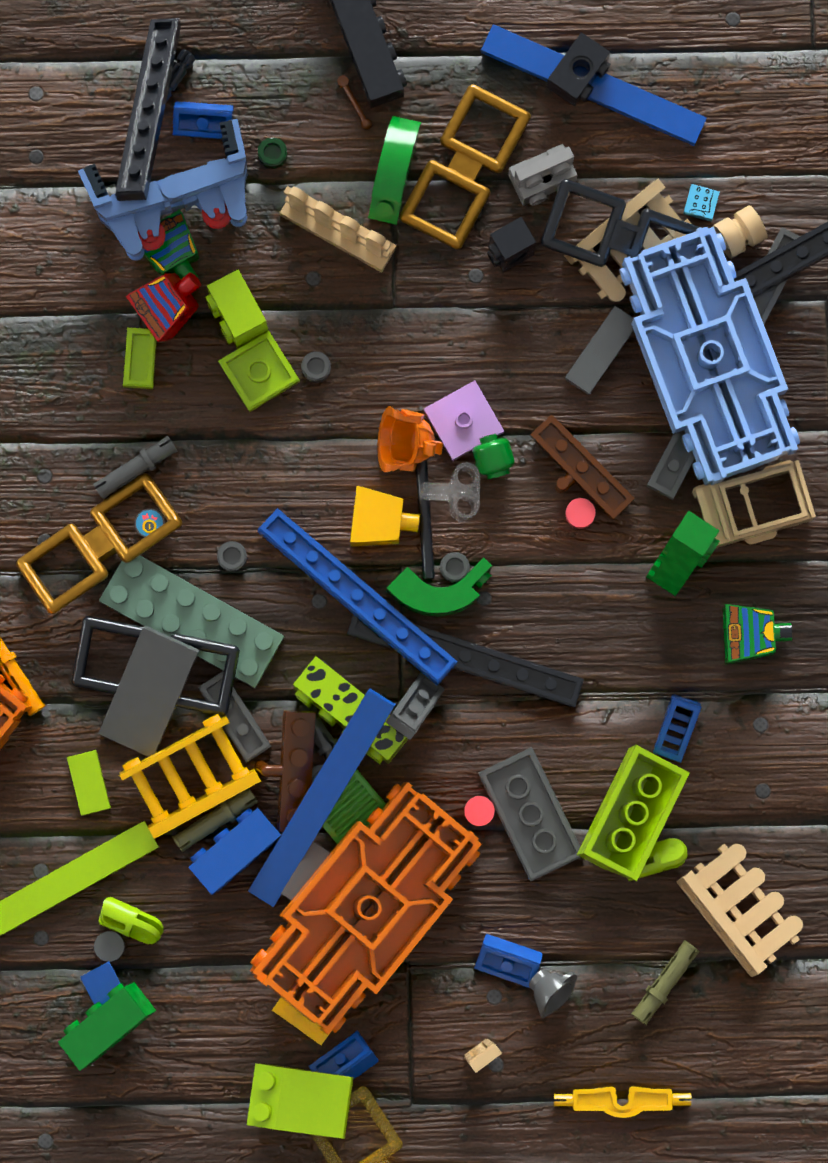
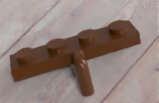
(581, 468)
(295, 764)

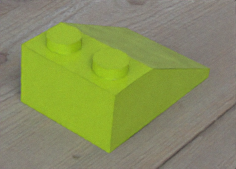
(299, 1101)

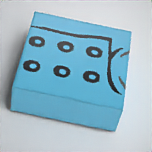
(701, 202)

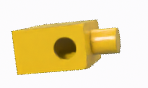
(379, 518)

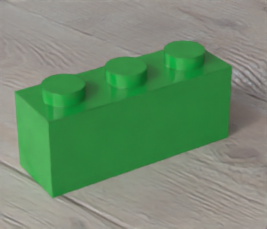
(106, 1025)

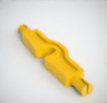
(639, 1100)

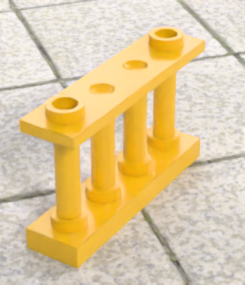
(188, 805)

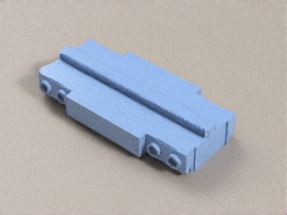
(709, 355)

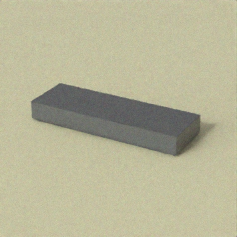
(601, 351)
(415, 706)
(242, 726)

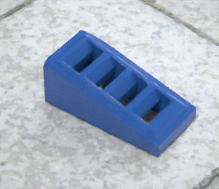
(685, 703)

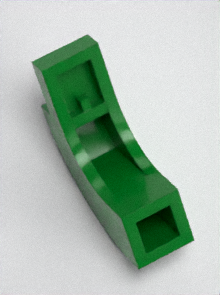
(393, 169)
(438, 601)

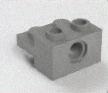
(528, 174)

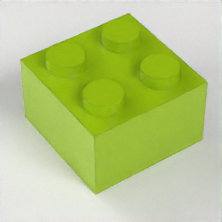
(237, 308)

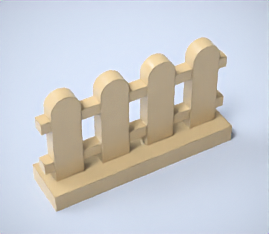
(337, 229)
(603, 277)
(734, 932)

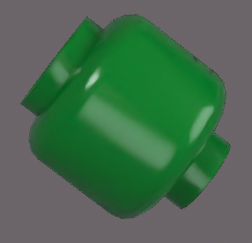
(493, 456)

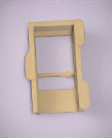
(718, 513)

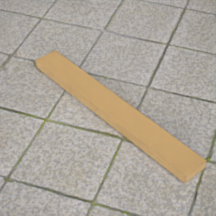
(482, 1054)

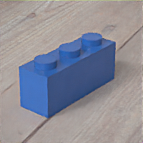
(234, 850)

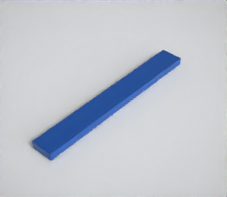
(607, 91)
(357, 596)
(322, 796)

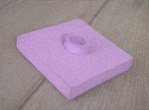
(462, 420)

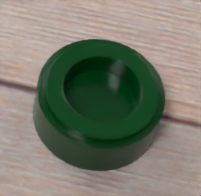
(272, 152)

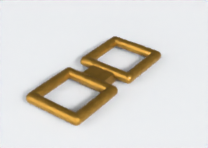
(465, 166)
(99, 543)

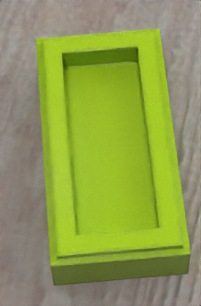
(139, 359)
(88, 783)

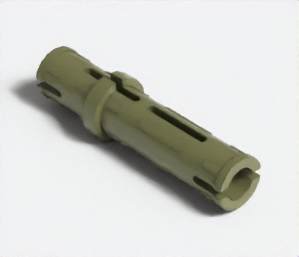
(212, 821)
(665, 982)

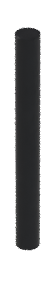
(425, 524)

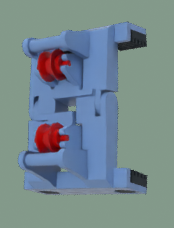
(213, 188)

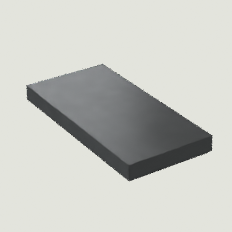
(148, 691)
(530, 814)

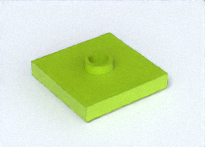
(259, 371)

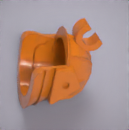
(405, 440)

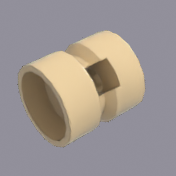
(741, 231)

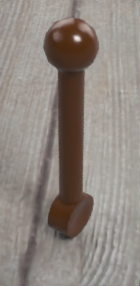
(343, 82)

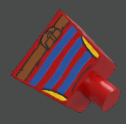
(166, 304)

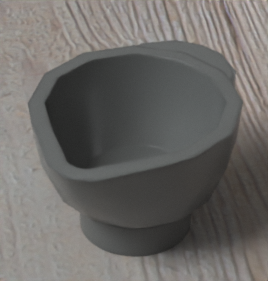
(551, 990)

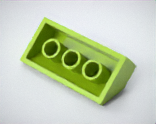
(633, 813)

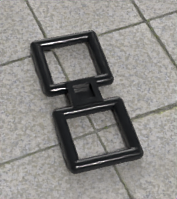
(618, 234)
(231, 651)

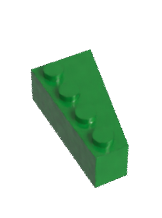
(686, 549)

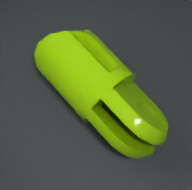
(665, 856)
(130, 921)

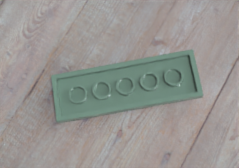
(177, 607)

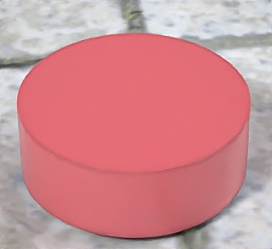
(580, 513)
(479, 811)

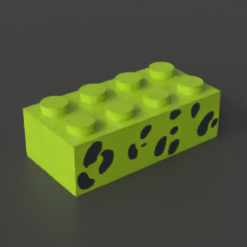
(338, 703)

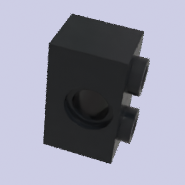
(582, 53)
(511, 245)

